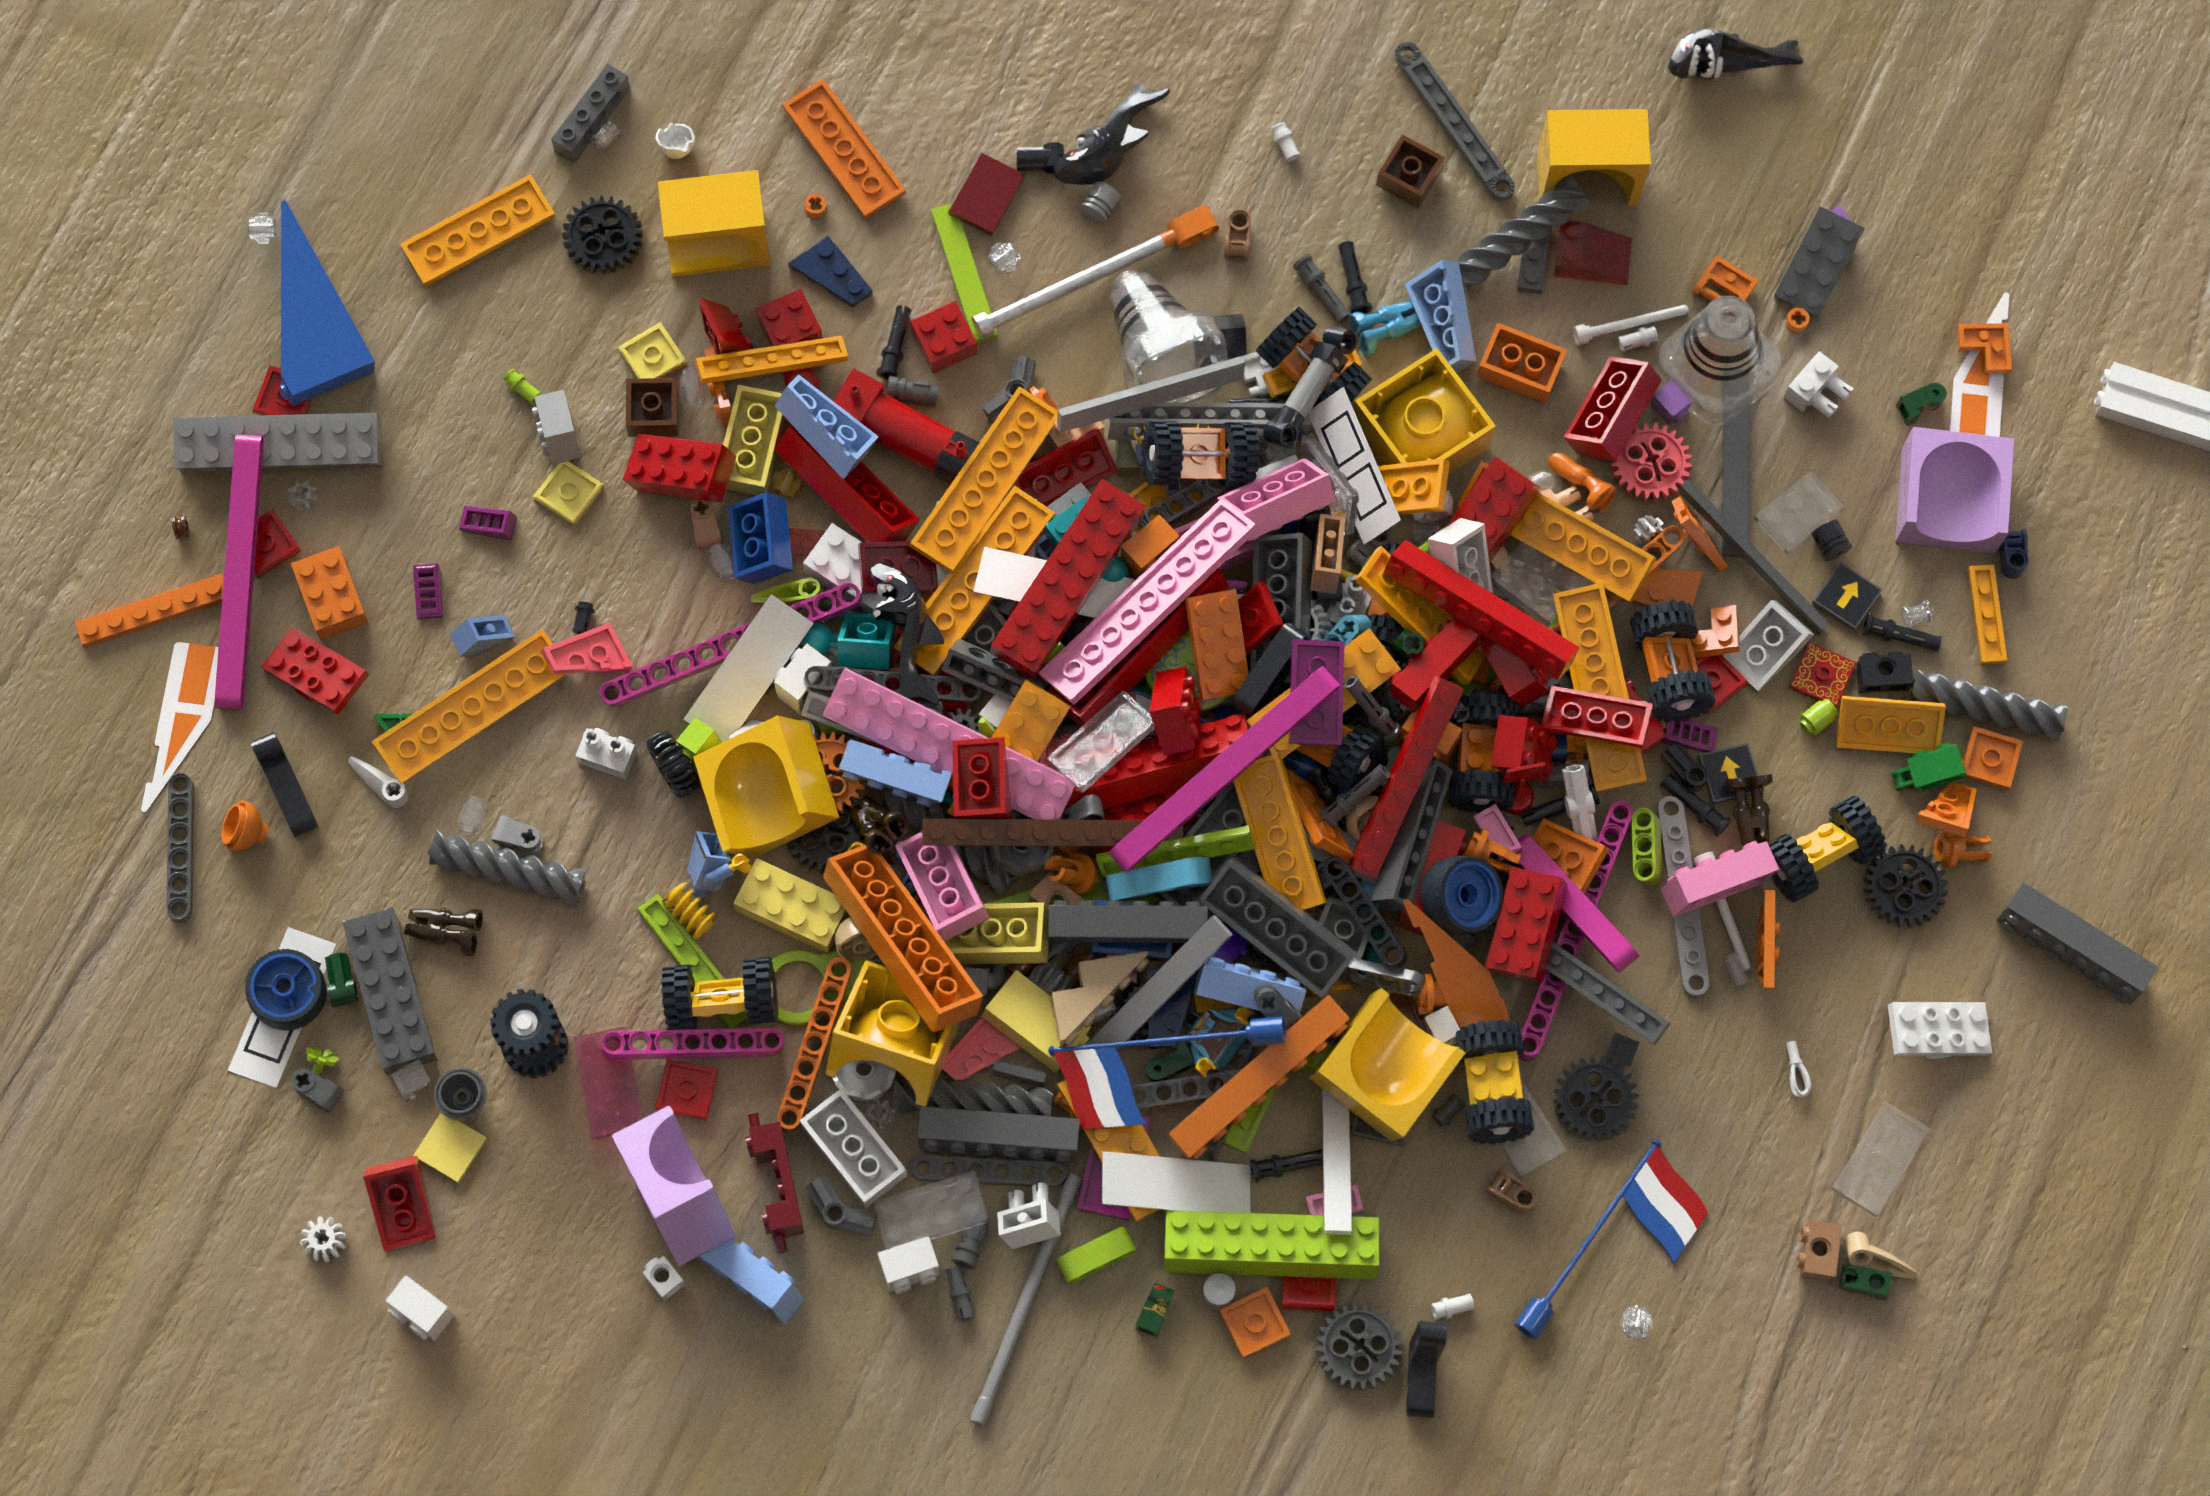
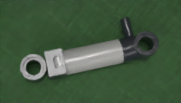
(1327, 359)

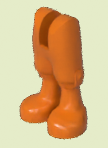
(1600, 492)

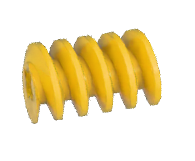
(689, 911)

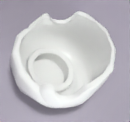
(676, 140)

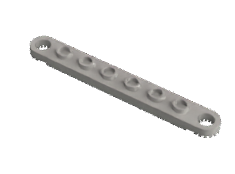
(1688, 925)

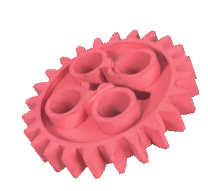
(1671, 455)

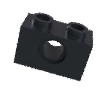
(1871, 680)

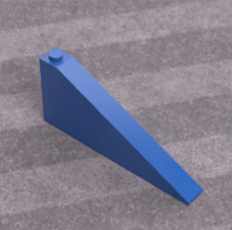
(317, 333)

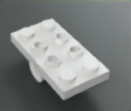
(1939, 1029)

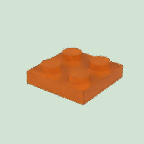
(1992, 757)
(1255, 1322)

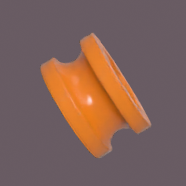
(815, 213)
(1791, 324)

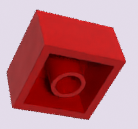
(788, 320)
(944, 337)

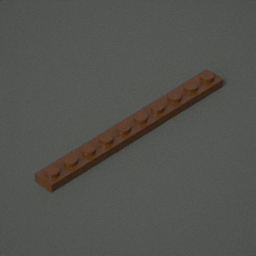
(1028, 832)

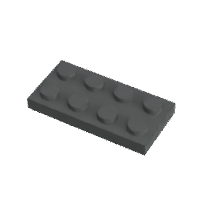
(1819, 261)

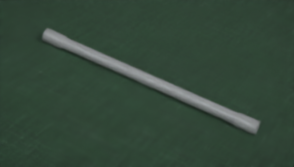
(985, 1401)

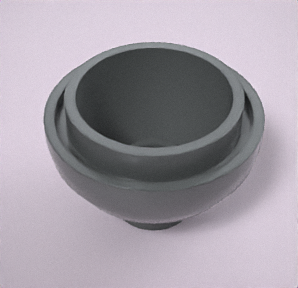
(459, 1082)

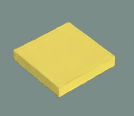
(652, 354)
(568, 492)
(450, 1147)

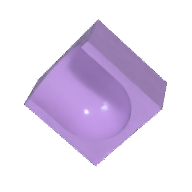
(1954, 490)
(673, 1186)

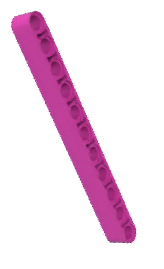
(239, 572)
(718, 644)
(1224, 769)
(1573, 942)

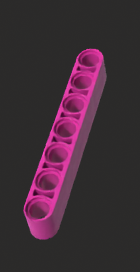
(1580, 909)
(680, 1050)

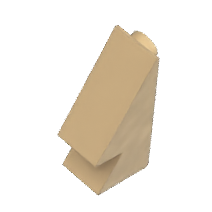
(1098, 984)

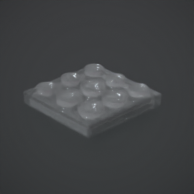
(1532, 579)

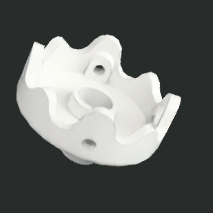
(865, 1087)

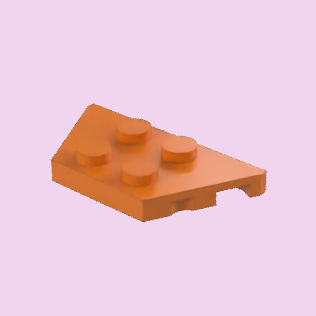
(1696, 531)
(1766, 933)

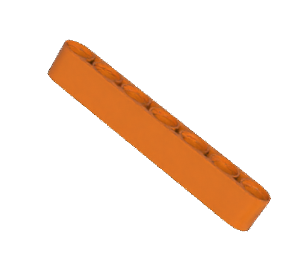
(1662, 547)
(821, 1033)

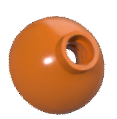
(243, 827)

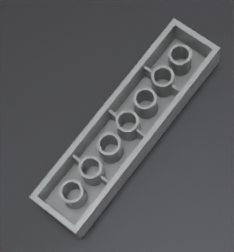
(288, 440)

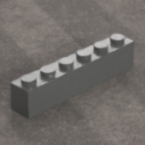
(1409, 850)

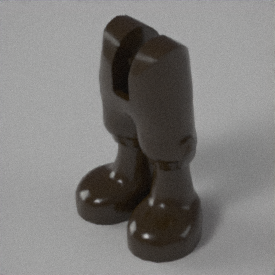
(1758, 814)
(874, 816)
(437, 921)

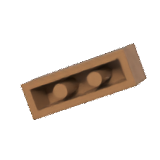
(1328, 553)

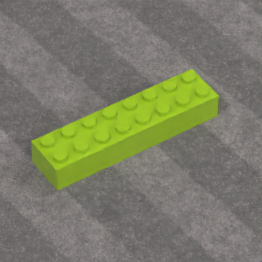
(1269, 1245)

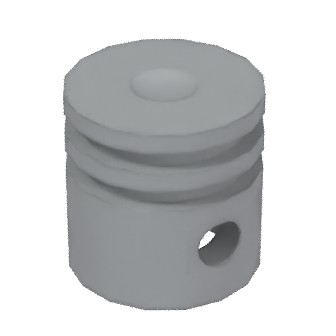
(1100, 202)
(1218, 1291)

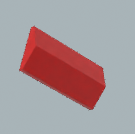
(1057, 472)
(1597, 716)

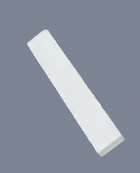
(1336, 1166)

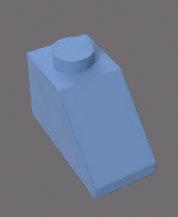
(481, 634)

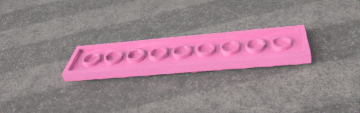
(1147, 601)
(929, 737)

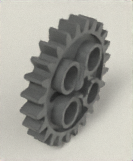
(1374, 1328)

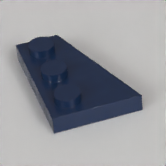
(833, 271)
(1170, 1017)

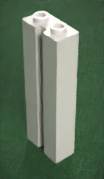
(2155, 405)

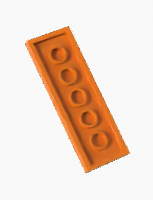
(844, 149)

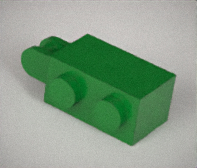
(1932, 769)

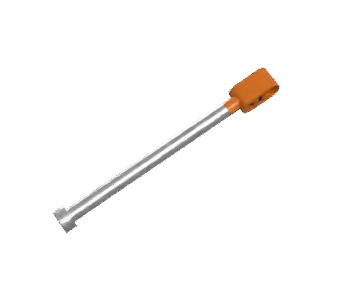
(1181, 231)

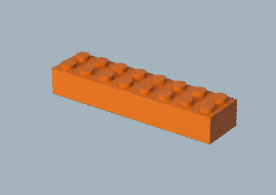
(903, 937)
(1257, 1077)

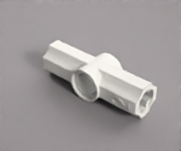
(1579, 801)

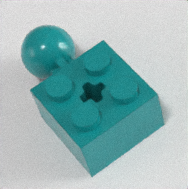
(1058, 527)
(861, 641)

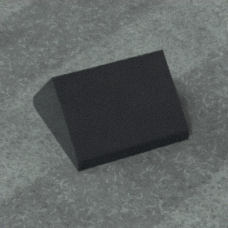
(1234, 331)

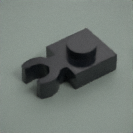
(1622, 1050)

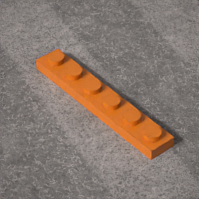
(150, 611)

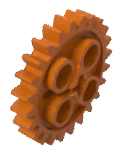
(832, 752)

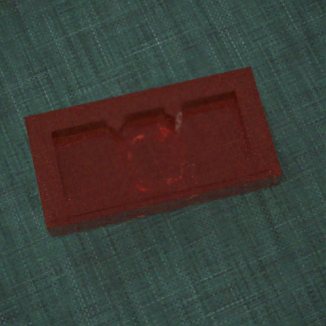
(804, 540)

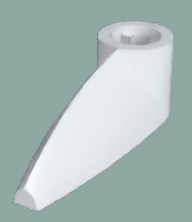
(380, 783)

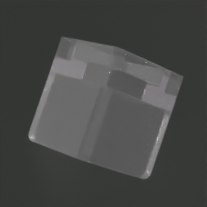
(411, 1079)

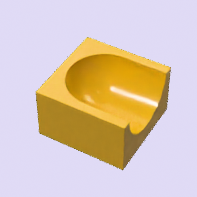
(1597, 141)
(714, 223)
(1424, 416)
(766, 787)
(887, 1028)
(1385, 1067)

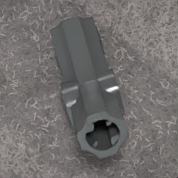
(1021, 375)
(826, 1200)

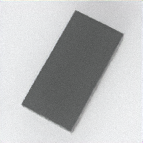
(1019, 1074)

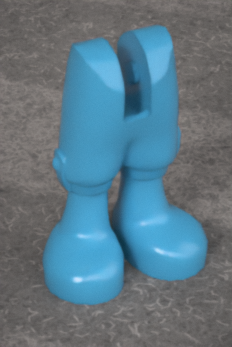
(1394, 325)

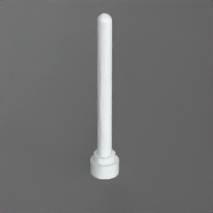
(1583, 333)
(1729, 921)

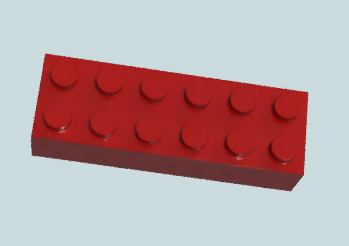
(858, 498)

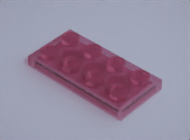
(607, 1086)

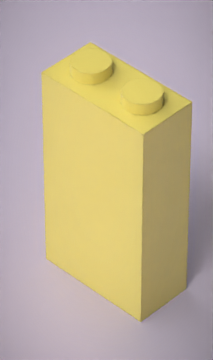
(1028, 1019)

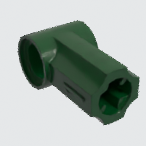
(1408, 643)
(341, 986)

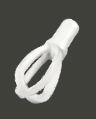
(1795, 1061)

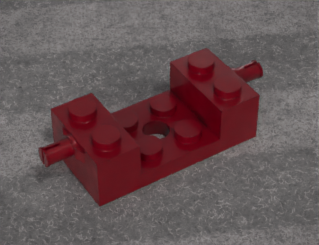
(767, 1145)

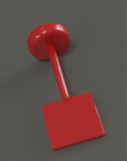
(1522, 791)

